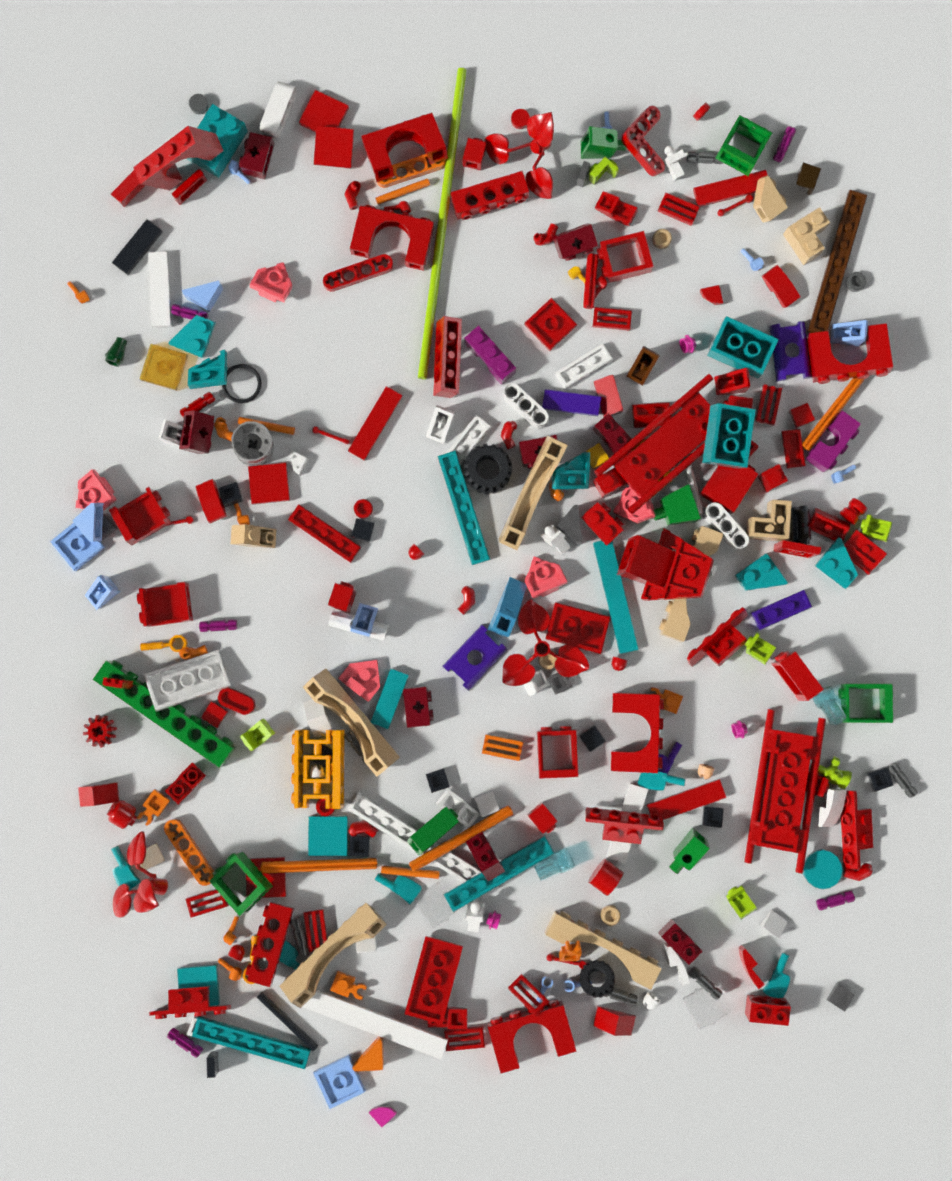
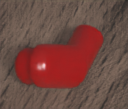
(507, 432)

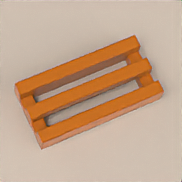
(486, 744)

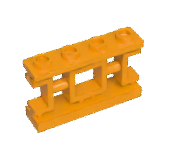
(301, 769)

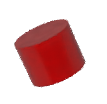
(606, 877)

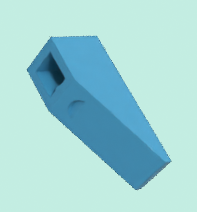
(508, 608)

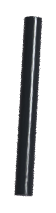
(287, 1021)

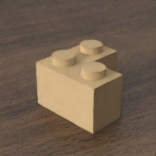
(803, 235)
(775, 525)

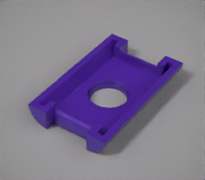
(783, 363)
(472, 673)

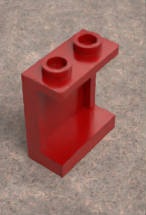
(729, 486)
(141, 516)
(165, 605)

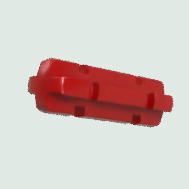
(199, 403)

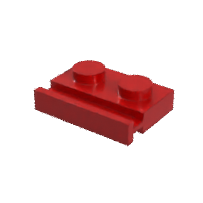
(864, 552)

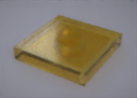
(163, 367)

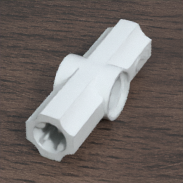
(344, 621)

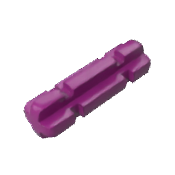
(784, 144)
(186, 312)
(221, 625)
(835, 900)
(184, 1042)

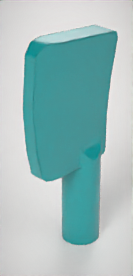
(658, 780)
(123, 873)
(402, 886)
(288, 955)
(779, 981)

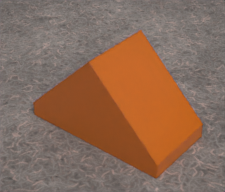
(372, 1058)

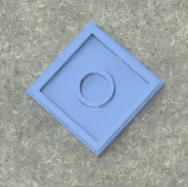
(75, 547)
(339, 1081)

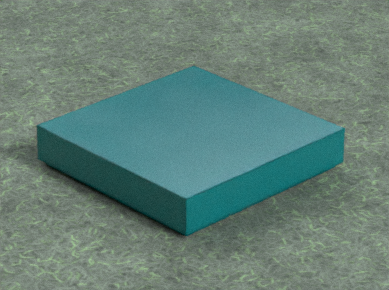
(328, 836)
(201, 977)

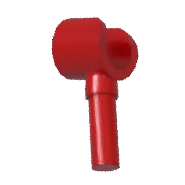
(403, 206)
(601, 282)

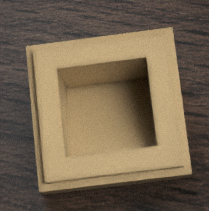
(153, 857)

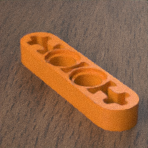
(411, 171)
(187, 853)

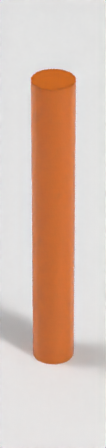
(402, 191)
(271, 426)
(408, 872)

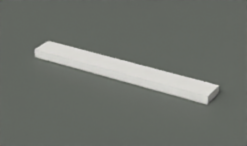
(402, 831)
(377, 1024)

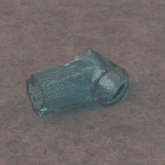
(827, 702)
(558, 863)

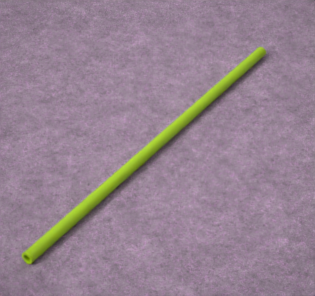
(442, 224)

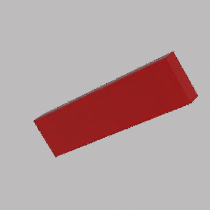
(727, 189)
(375, 423)
(324, 533)
(688, 800)

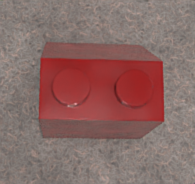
(646, 561)

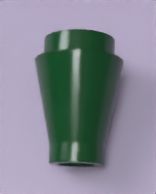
(116, 353)

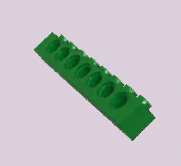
(224, 748)

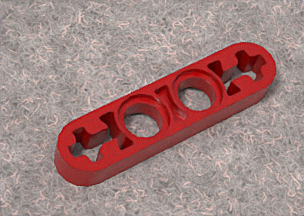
(357, 270)

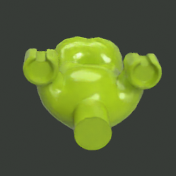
(835, 775)

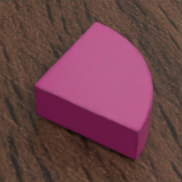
(382, 1114)

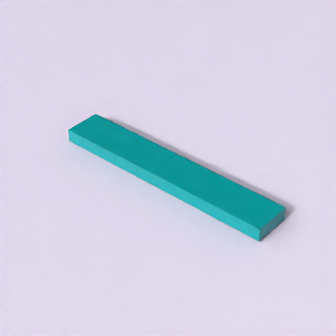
(463, 507)
(615, 597)
(512, 865)
(251, 1042)

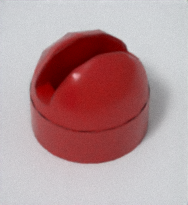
(415, 553)
(618, 664)
(237, 952)

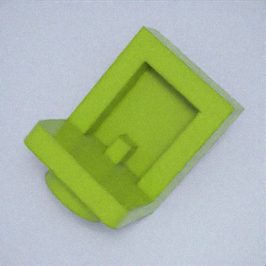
(598, 170)
(876, 528)
(759, 648)
(257, 735)
(740, 902)

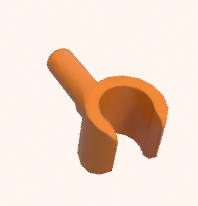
(81, 296)
(242, 519)
(229, 937)
(235, 973)

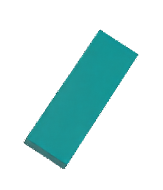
(389, 698)

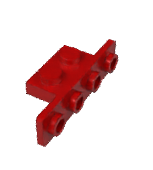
(722, 642)
(622, 825)
(856, 831)
(188, 1001)

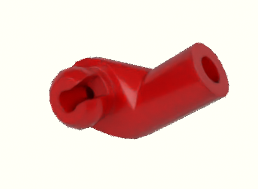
(351, 193)
(546, 238)
(469, 599)
(362, 826)
(859, 875)

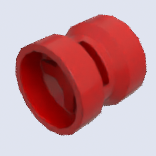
(853, 511)

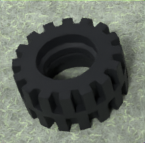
(597, 966)

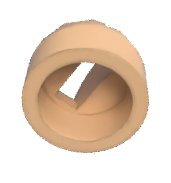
(705, 771)

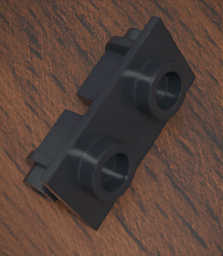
(799, 533)

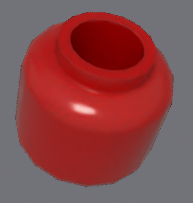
(122, 814)

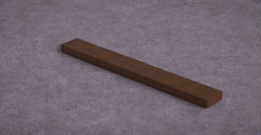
(837, 262)

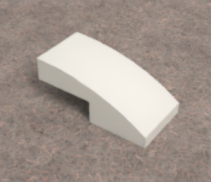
(835, 802)
(465, 811)
(674, 960)

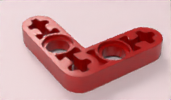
(639, 141)

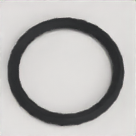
(258, 386)

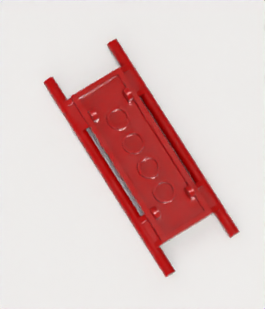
(664, 447)
(785, 791)

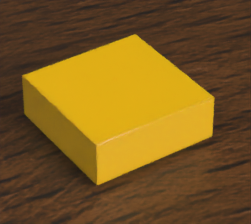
(597, 456)

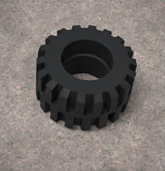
(488, 485)

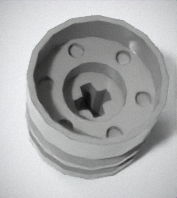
(258, 434)

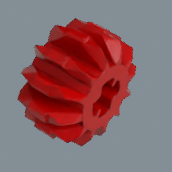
(92, 732)

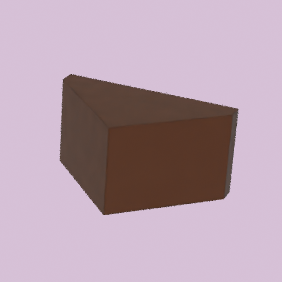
(643, 365)

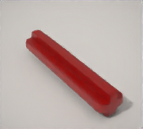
(590, 281)

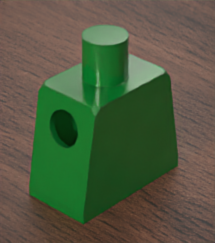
(600, 143)
(678, 507)
(692, 844)

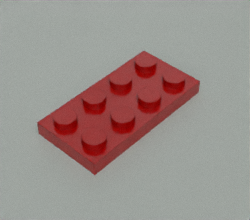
(433, 980)

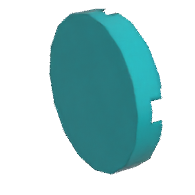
(822, 869)

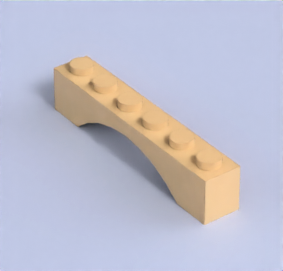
(531, 492)
(677, 620)
(329, 693)
(642, 969)
(303, 982)

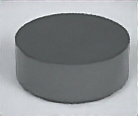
(198, 104)
(855, 281)

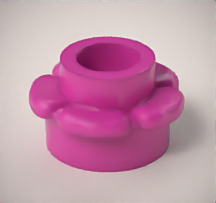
(687, 344)
(739, 729)
(493, 920)

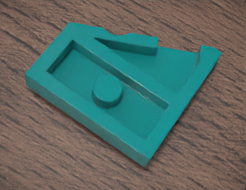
(194, 336)
(209, 373)
(573, 473)
(838, 564)
(760, 575)

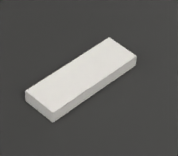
(583, 366)
(470, 438)

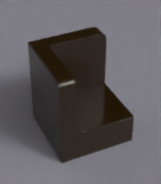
(808, 177)

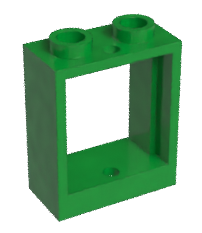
(737, 159)
(885, 702)
(433, 830)
(252, 872)

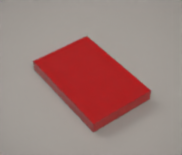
(577, 628)

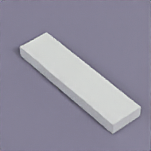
(159, 289)
(632, 802)

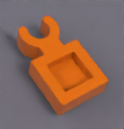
(671, 700)
(155, 805)
(570, 952)
(344, 985)

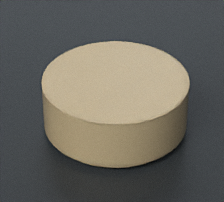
(661, 238)
(547, 662)
(610, 915)

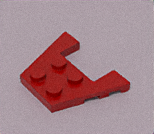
(687, 574)

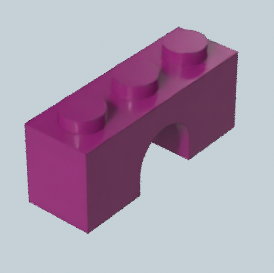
(487, 350)
(843, 429)

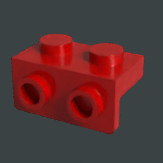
(603, 523)

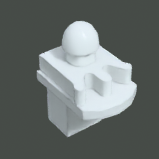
(672, 162)
(555, 538)
(474, 915)

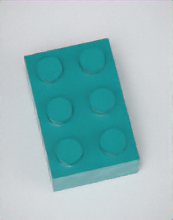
(230, 134)
(742, 347)
(729, 436)

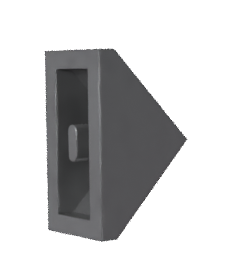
(571, 525)

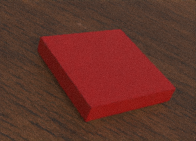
(323, 111)
(333, 147)
(550, 324)
(269, 483)
(796, 549)
(278, 880)

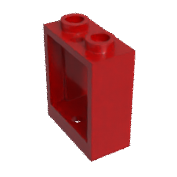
(643, 251)
(797, 675)
(557, 773)

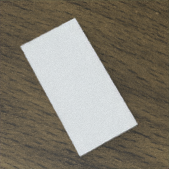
(187, 680)

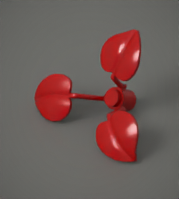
(542, 130)
(518, 670)
(145, 894)

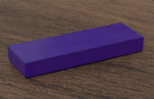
(571, 403)
(781, 609)

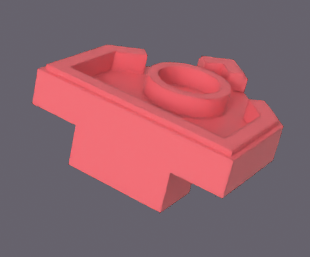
(272, 282)
(94, 490)
(628, 498)
(544, 578)
(362, 678)

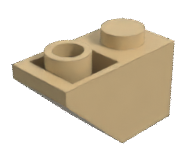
(767, 200)
(253, 536)

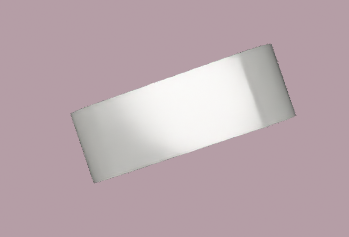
(278, 109)
(522, 396)
(735, 529)

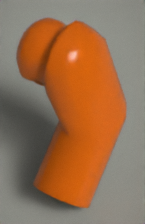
(222, 429)
(556, 494)
(189, 652)

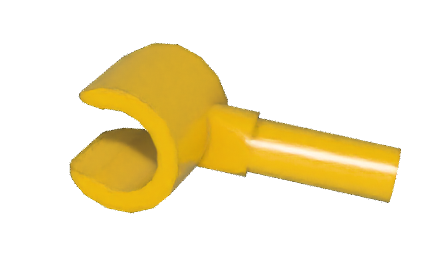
(576, 272)

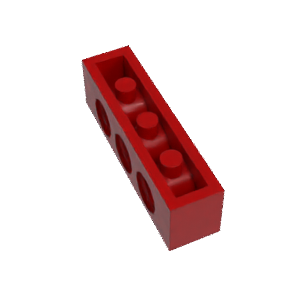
(478, 192)
(447, 357)
(254, 971)

